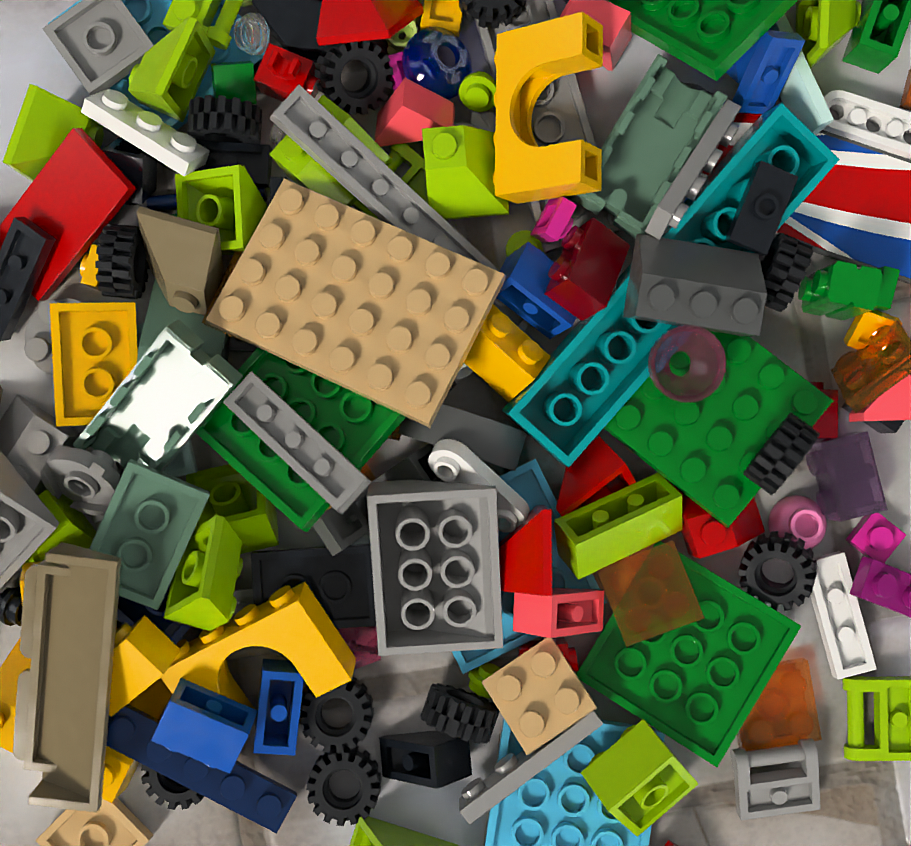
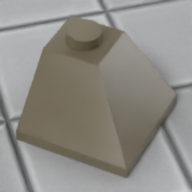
(182, 259)

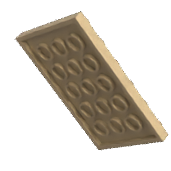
(357, 301)

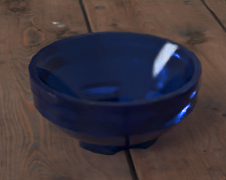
(424, 67)

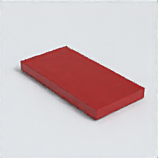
(71, 202)

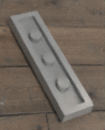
(689, 180)
(297, 442)
(516, 770)

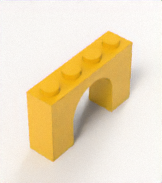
(525, 65)
(287, 623)

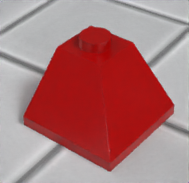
(364, 19)
(592, 477)
(707, 536)
(527, 555)

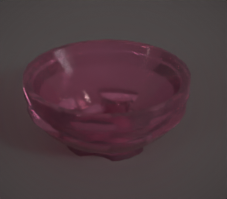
(706, 367)

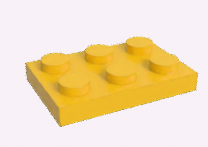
(90, 355)

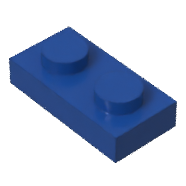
(768, 71)

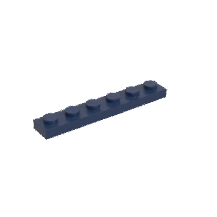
(240, 791)

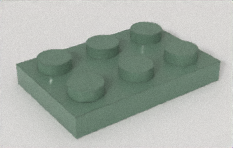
(149, 529)

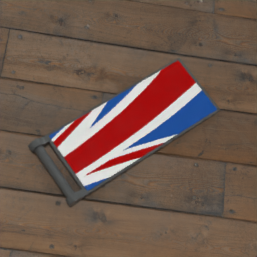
(857, 209)

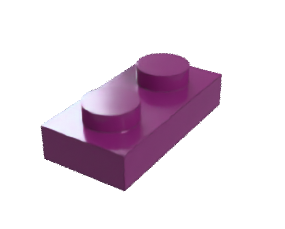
(883, 586)

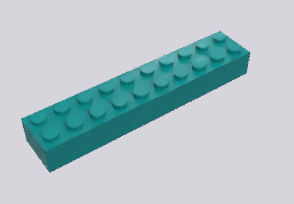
(609, 354)

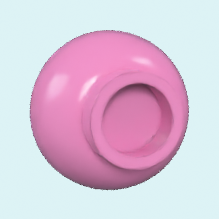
(798, 517)

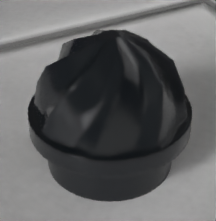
(11, 606)

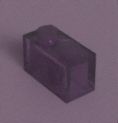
(846, 477)

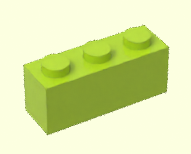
(618, 525)

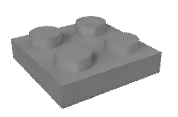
(99, 42)

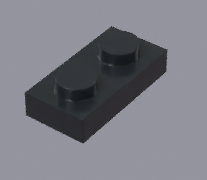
(252, 156)

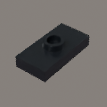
(761, 208)

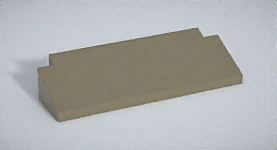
(67, 689)

